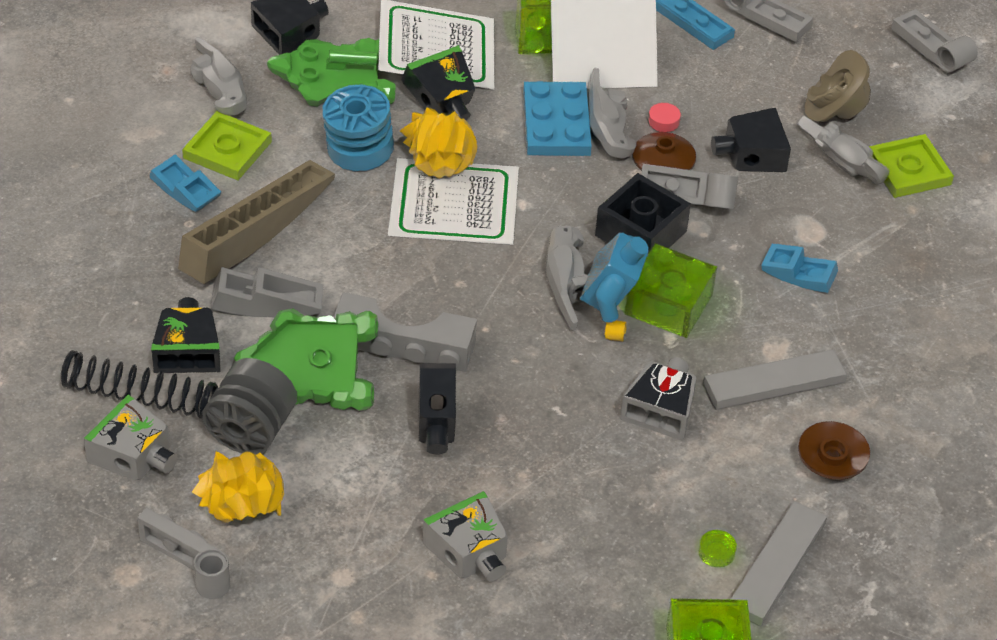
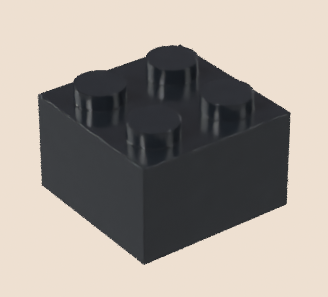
(643, 211)

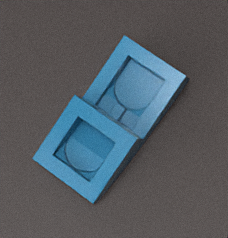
(184, 185)
(792, 266)

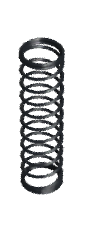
(78, 360)

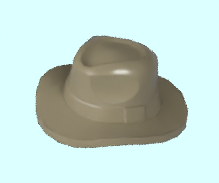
(841, 90)

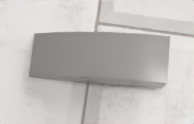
(264, 293)

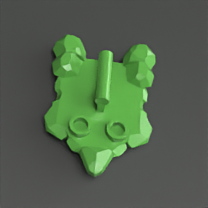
(322, 68)
(319, 355)

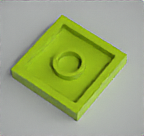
(227, 145)
(912, 165)

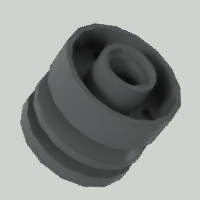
(250, 406)

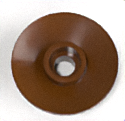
(664, 150)
(834, 450)

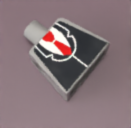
(661, 398)

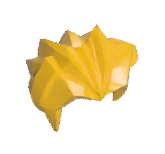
(440, 143)
(240, 487)

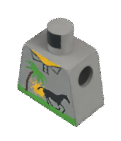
(130, 441)
(468, 538)

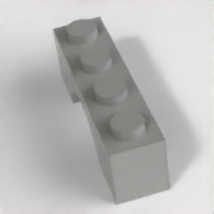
(443, 340)

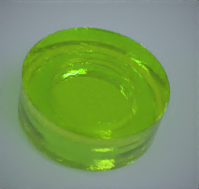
(717, 548)

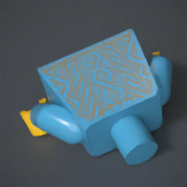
(611, 279)

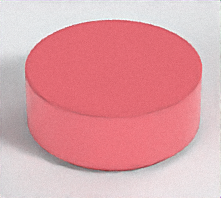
(664, 117)

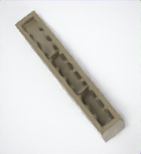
(251, 222)

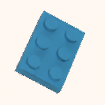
(557, 118)

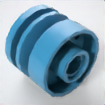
(358, 127)

